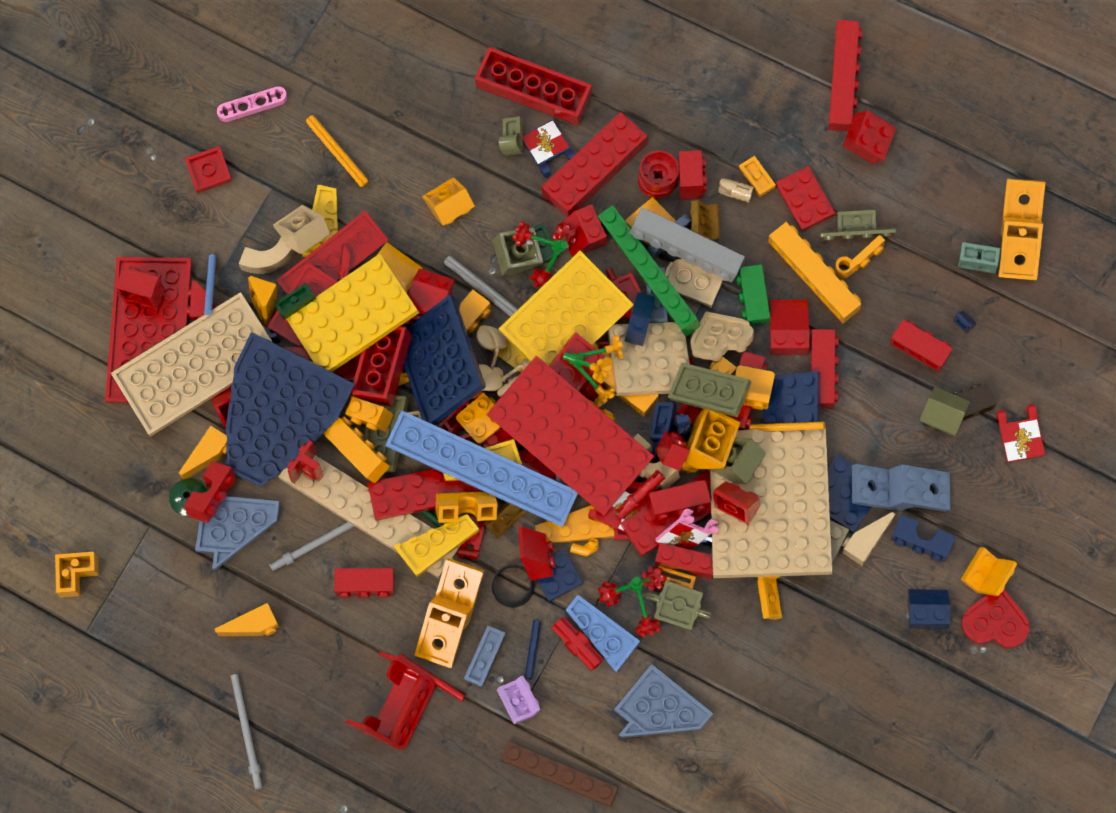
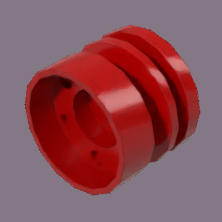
(657, 165)

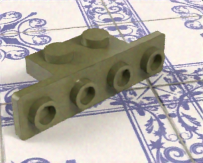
(857, 223)

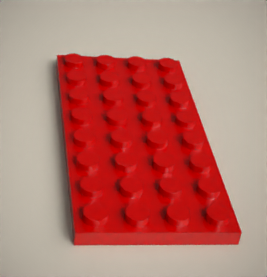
(140, 327)
(570, 435)

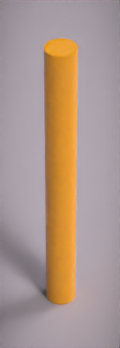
(788, 426)

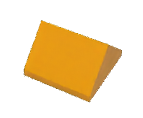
(263, 296)

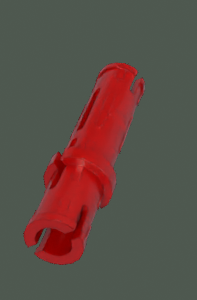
(640, 494)

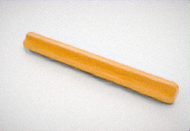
(337, 151)

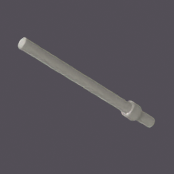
(288, 557)
(254, 768)

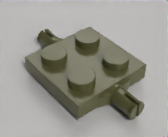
(678, 605)

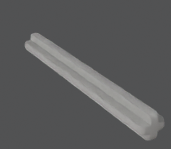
(480, 285)

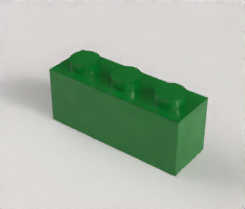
(753, 295)

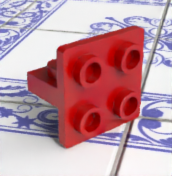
(305, 464)

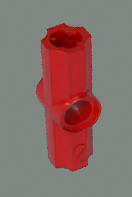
(577, 643)

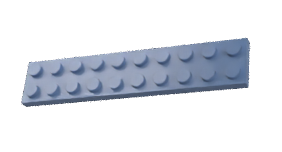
(481, 468)

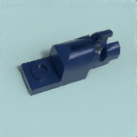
(662, 422)

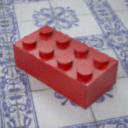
(381, 368)

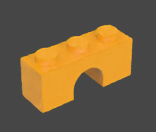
(477, 503)

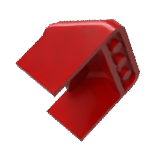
(402, 707)

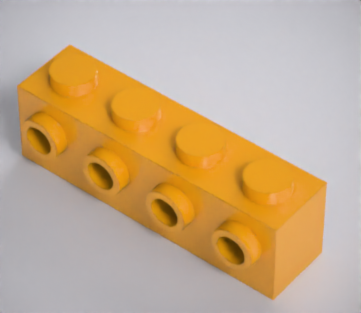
(356, 449)

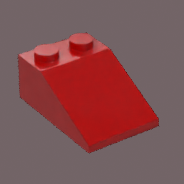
(789, 327)

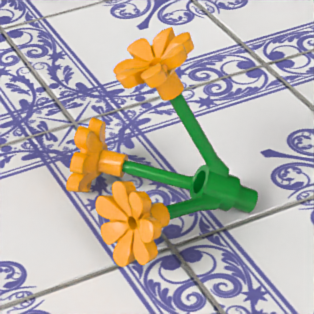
(600, 369)

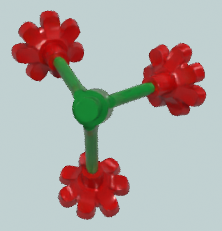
(563, 237)
(652, 579)

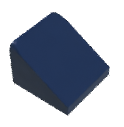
(964, 321)

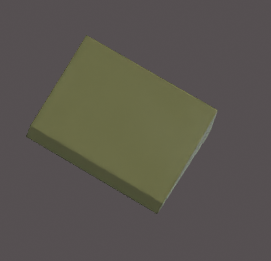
(944, 411)

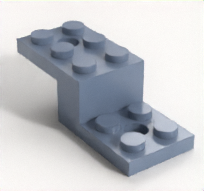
(901, 487)

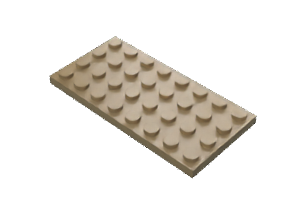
(188, 365)

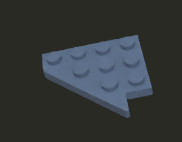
(235, 527)
(660, 707)

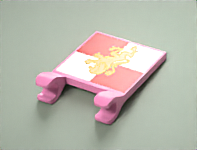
(685, 533)

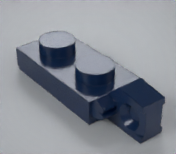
(683, 426)

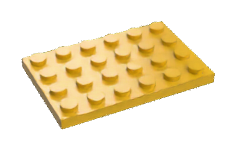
(572, 301)
(352, 314)

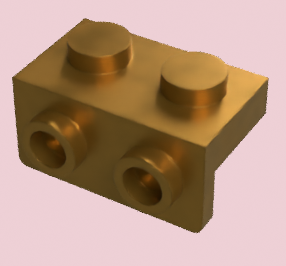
(705, 220)

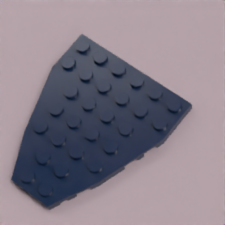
(277, 408)

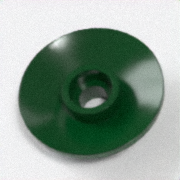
(178, 491)

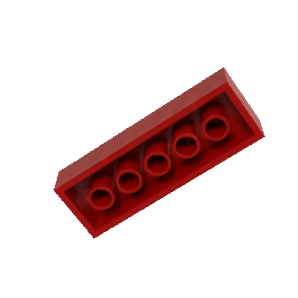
(533, 86)
(594, 165)

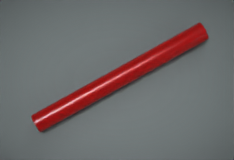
(438, 682)

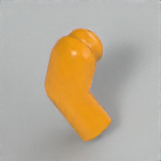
(587, 549)

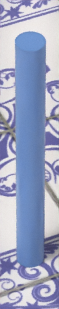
(210, 284)

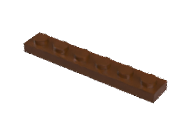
(559, 774)

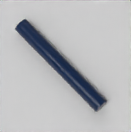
(532, 649)

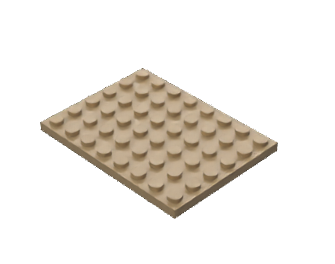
(793, 518)

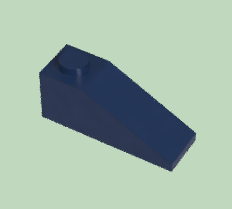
(640, 319)

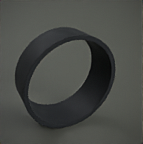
(517, 603)

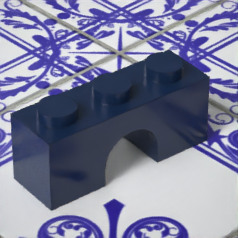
(906, 535)

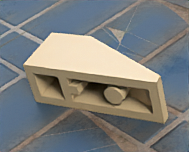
(864, 541)

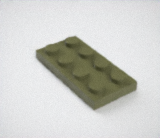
(709, 389)
(379, 437)

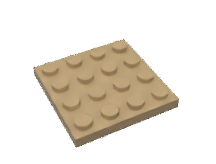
(652, 366)

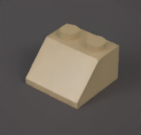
(302, 229)

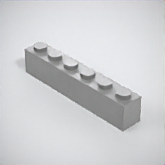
(686, 245)

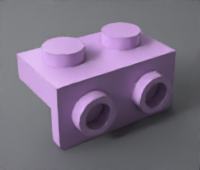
(519, 700)

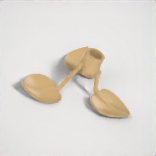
(493, 339)

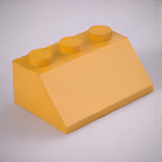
(711, 440)

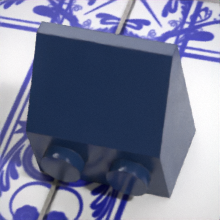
(928, 609)

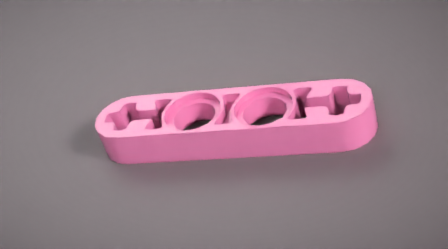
(252, 106)

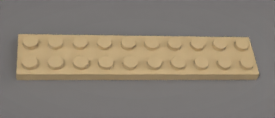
(353, 503)

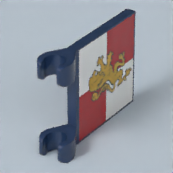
(546, 144)

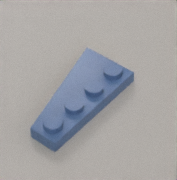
(607, 636)

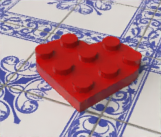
(997, 620)

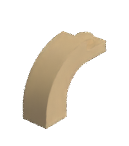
(266, 261)

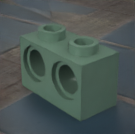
(978, 257)

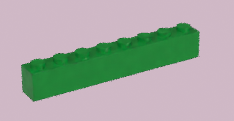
(649, 271)

